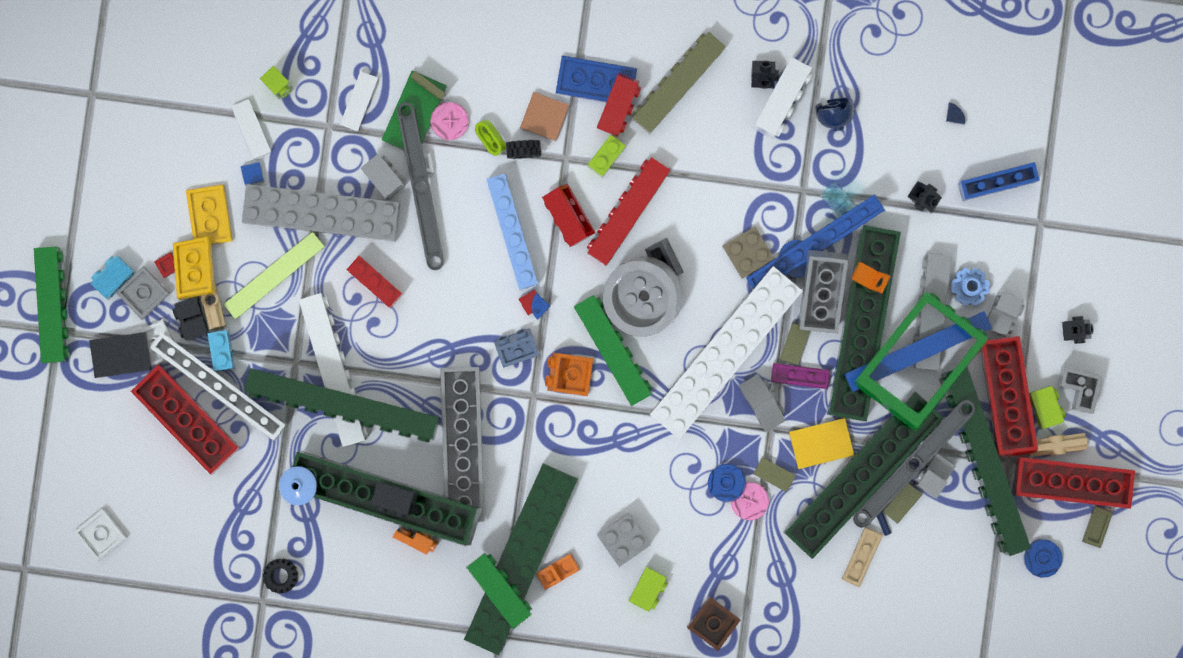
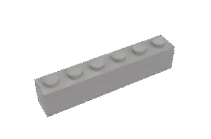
(931, 320)

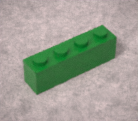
(499, 590)

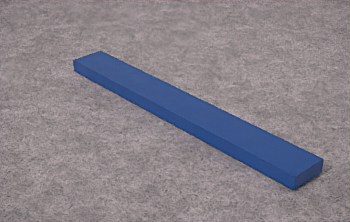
(821, 239)
(920, 350)

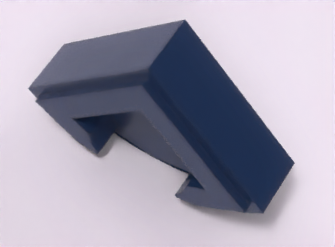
(955, 114)

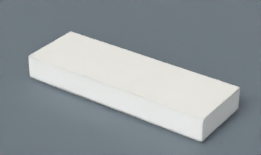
(359, 101)
(251, 129)

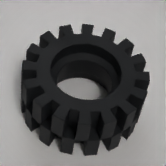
(523, 149)
(272, 584)

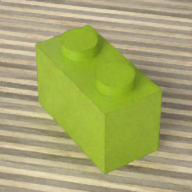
(276, 83)
(606, 156)
(1046, 407)
(647, 589)

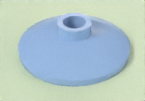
(306, 482)

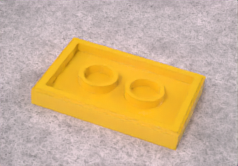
(209, 213)
(193, 268)
(821, 443)

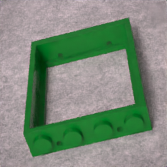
(892, 403)

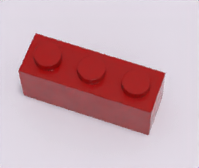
(619, 104)
(568, 215)
(374, 282)

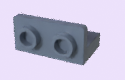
(516, 347)

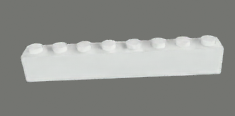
(330, 360)
(217, 386)

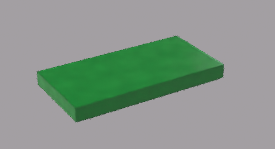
(424, 105)

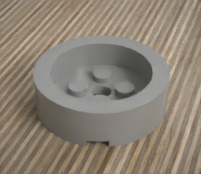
(624, 302)

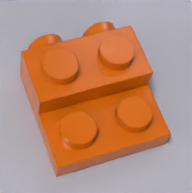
(569, 374)
(421, 541)

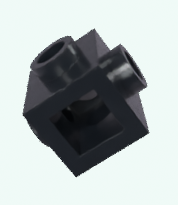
(764, 74)
(924, 197)
(1077, 330)

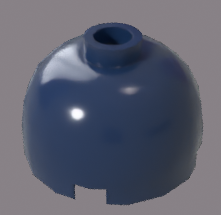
(835, 113)

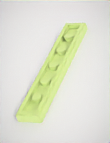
(274, 275)

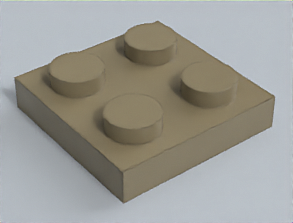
(748, 252)

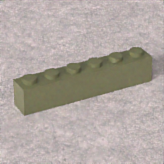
(679, 82)

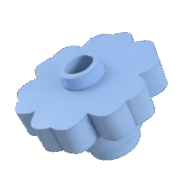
(980, 286)

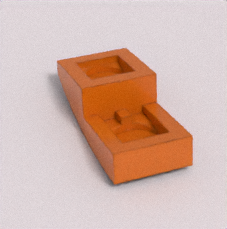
(558, 571)

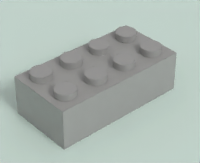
(823, 291)

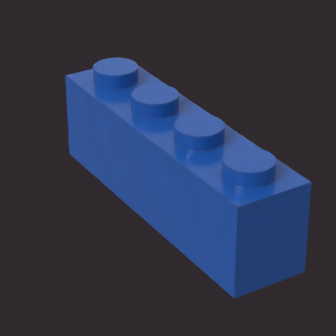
(998, 181)

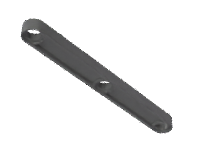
(418, 172)
(923, 454)

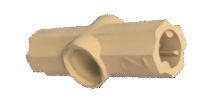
(214, 312)
(1060, 444)

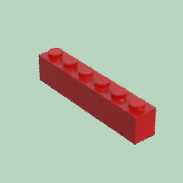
(628, 212)

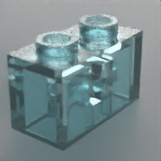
(838, 199)

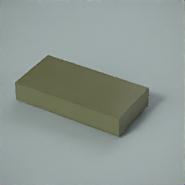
(428, 86)
(794, 344)
(774, 474)
(902, 503)
(1097, 526)

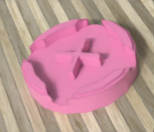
(449, 121)
(752, 502)

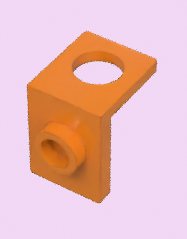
(869, 277)

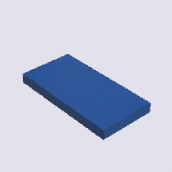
(589, 78)

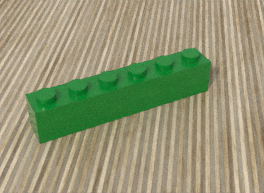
(50, 305)
(612, 350)

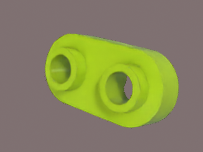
(490, 137)

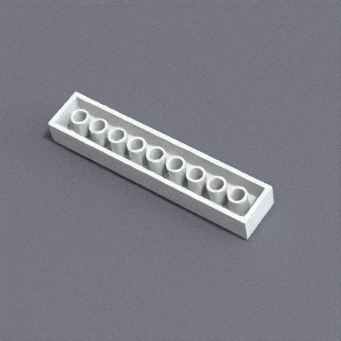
(726, 352)

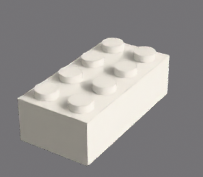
(781, 100)

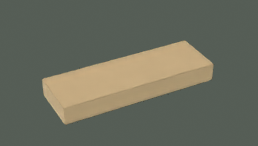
(862, 557)

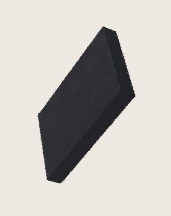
(120, 355)

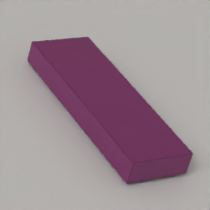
(800, 376)

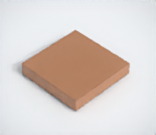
(544, 116)

